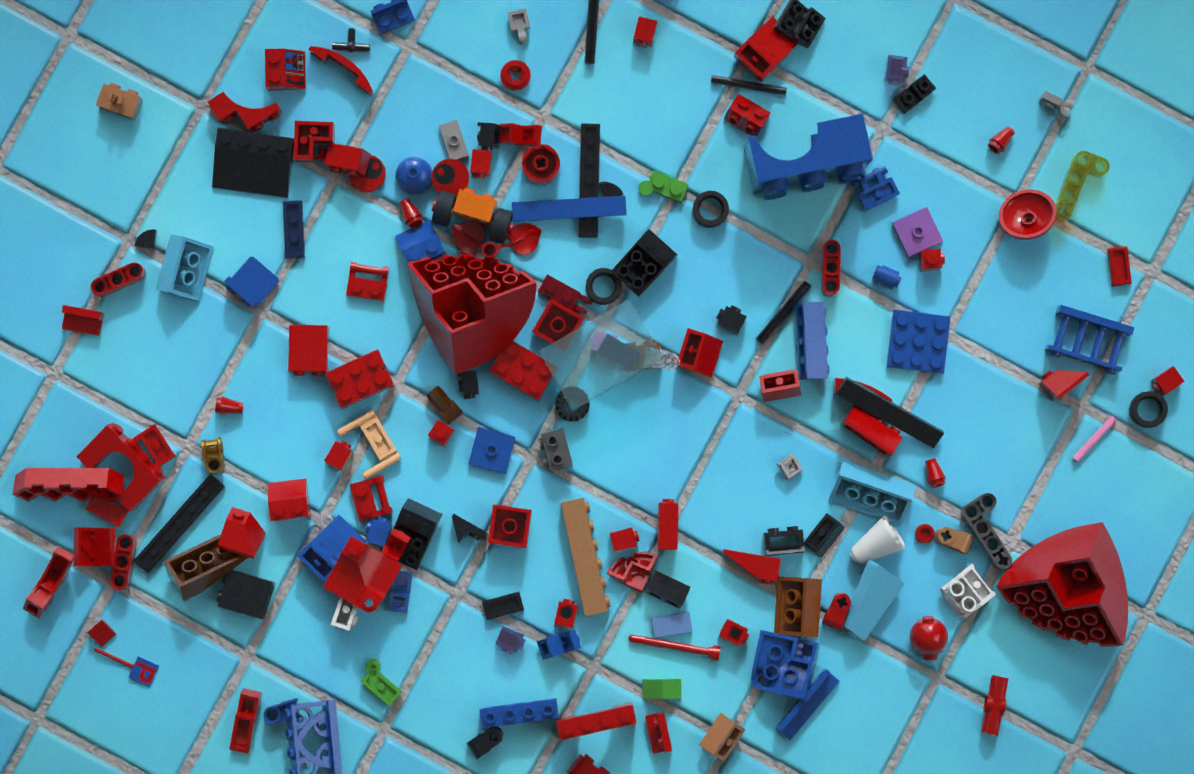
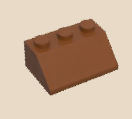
(798, 606)

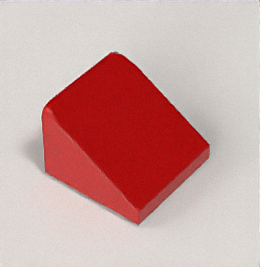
(101, 632)

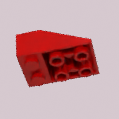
(764, 51)

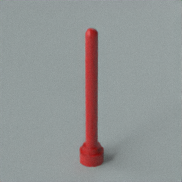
(711, 652)

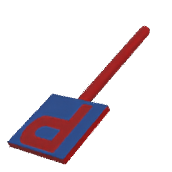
(142, 671)

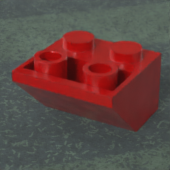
(699, 352)

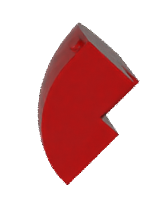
(471, 306)
(1072, 586)

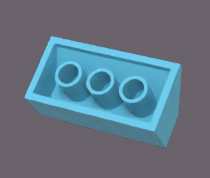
(872, 492)

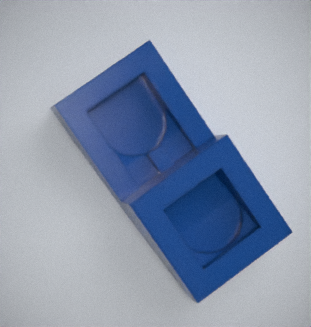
(400, 592)

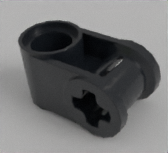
(483, 743)

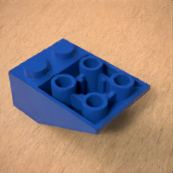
(327, 546)

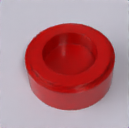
(924, 533)

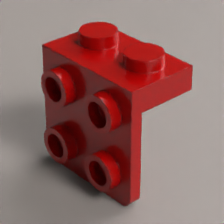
(94, 546)

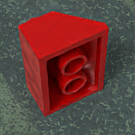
(872, 430)

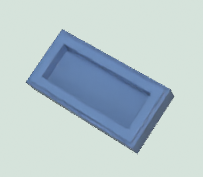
(671, 624)

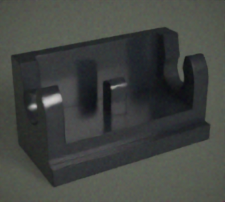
(668, 589)

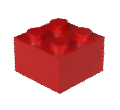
(556, 321)
(509, 526)

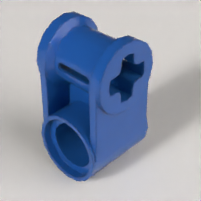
(280, 709)

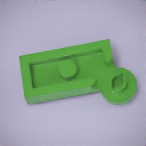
(664, 186)
(379, 683)

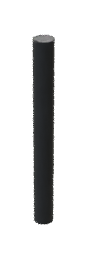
(748, 85)

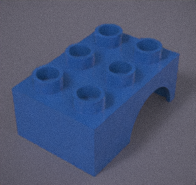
(837, 150)

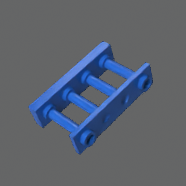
(1085, 320)

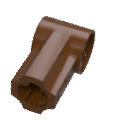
(447, 409)

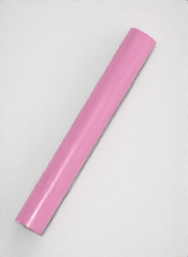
(1094, 439)

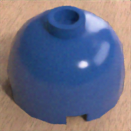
(414, 175)

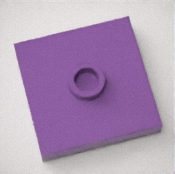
(917, 232)

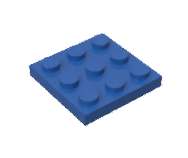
(918, 341)

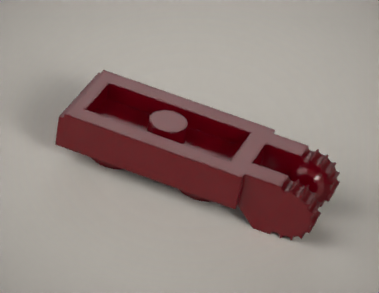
(563, 294)

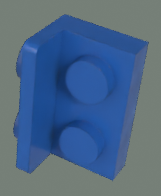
(392, 15)

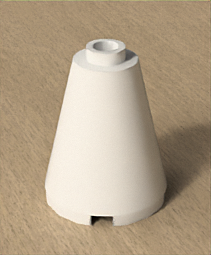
(877, 542)

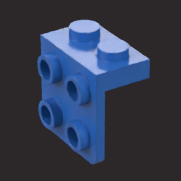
(252, 282)

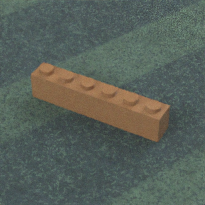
(584, 556)

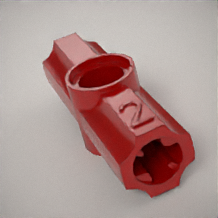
(994, 705)

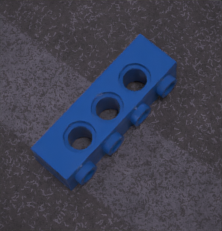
(519, 713)

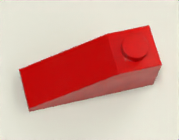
(759, 566)

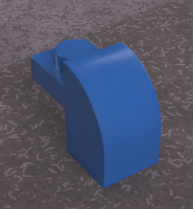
(559, 644)

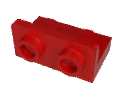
(658, 732)

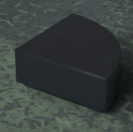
(610, 189)
(146, 239)

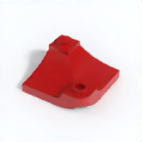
(362, 575)

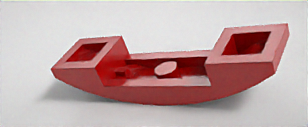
(324, 54)

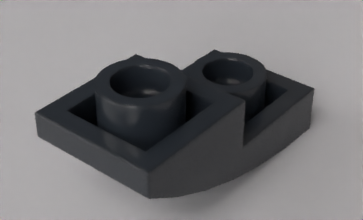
(914, 94)

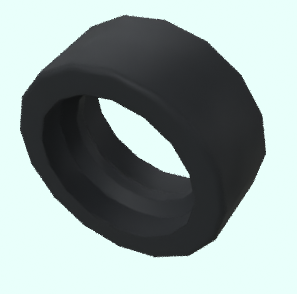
(710, 223)
(600, 300)
(1162, 406)

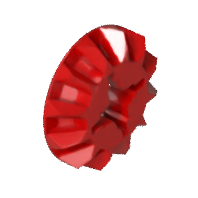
(514, 66)

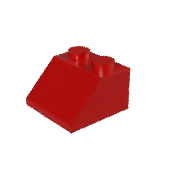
(288, 500)

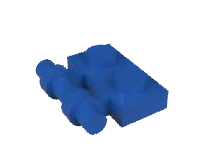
(878, 193)

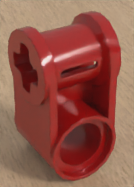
(835, 614)

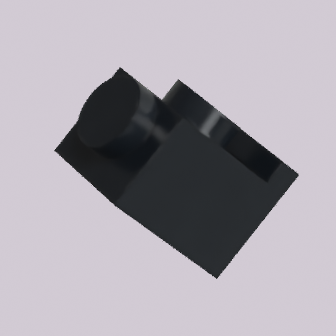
(489, 136)
(468, 384)

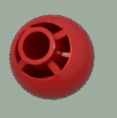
(928, 637)

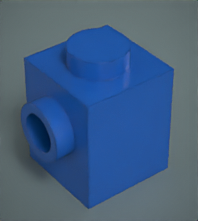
(378, 531)

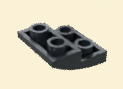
(799, 23)

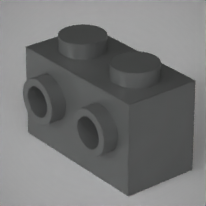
(556, 450)

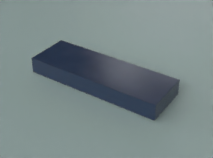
(293, 229)

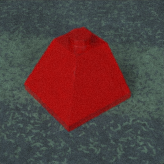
(1060, 382)
(241, 533)

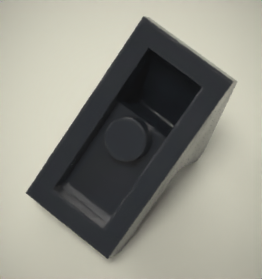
(461, 527)

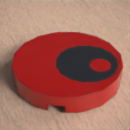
(450, 176)
(373, 178)

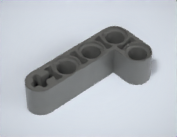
(989, 533)

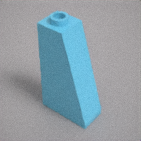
(871, 600)

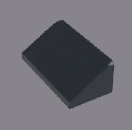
(824, 535)

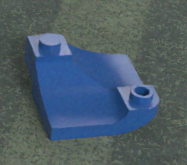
(784, 664)

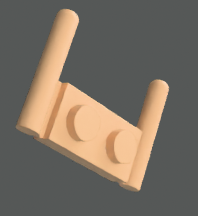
(378, 439)

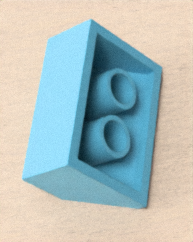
(184, 267)

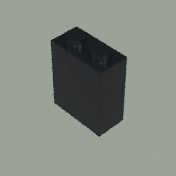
(245, 594)

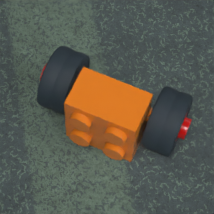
(475, 209)

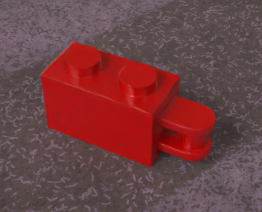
(344, 159)

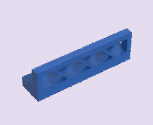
(804, 708)

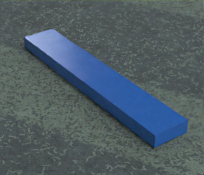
(569, 208)

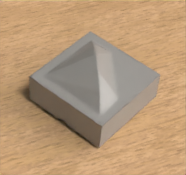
(789, 466)

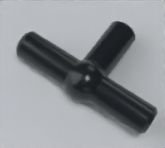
(350, 46)

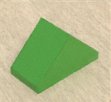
(661, 688)

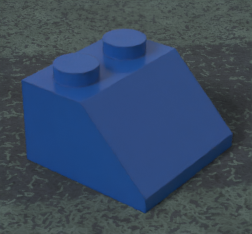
(420, 243)

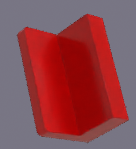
(82, 320)

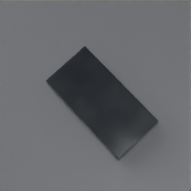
(503, 605)

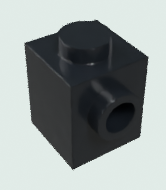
(731, 319)

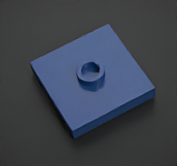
(491, 450)

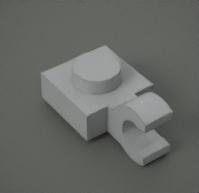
(519, 22)
(1051, 101)

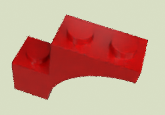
(252, 117)
(49, 583)

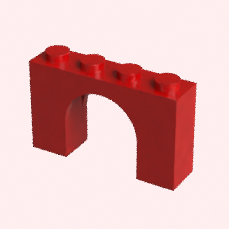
(146, 474)
(595, 722)

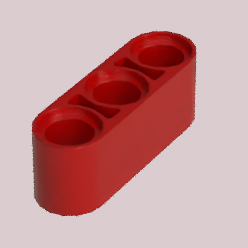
(834, 259)
(108, 279)
(117, 570)

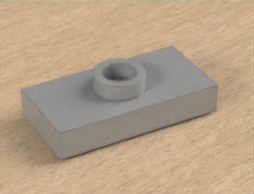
(454, 140)

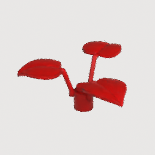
(471, 234)

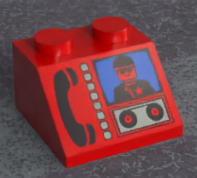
(285, 69)

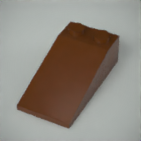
(200, 567)

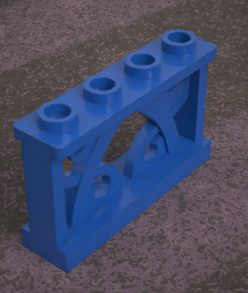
(330, 732)

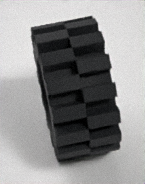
(568, 415)

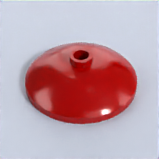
(1025, 207)

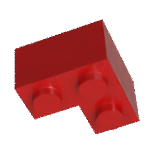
(309, 134)

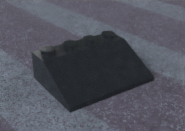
(252, 162)

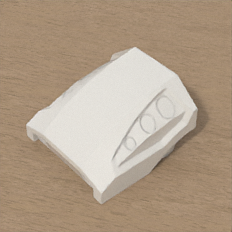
(966, 592)

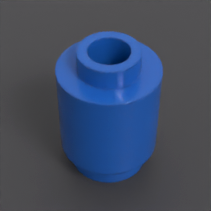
(886, 277)

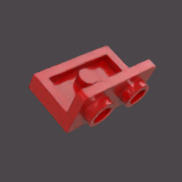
(746, 115)

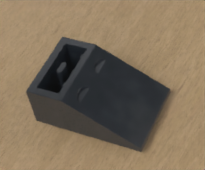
(644, 263)
(419, 524)

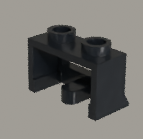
(787, 549)

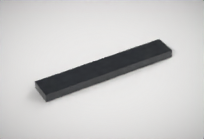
(589, 175)
(889, 412)
(179, 523)

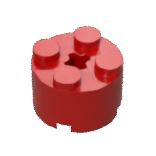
(541, 153)

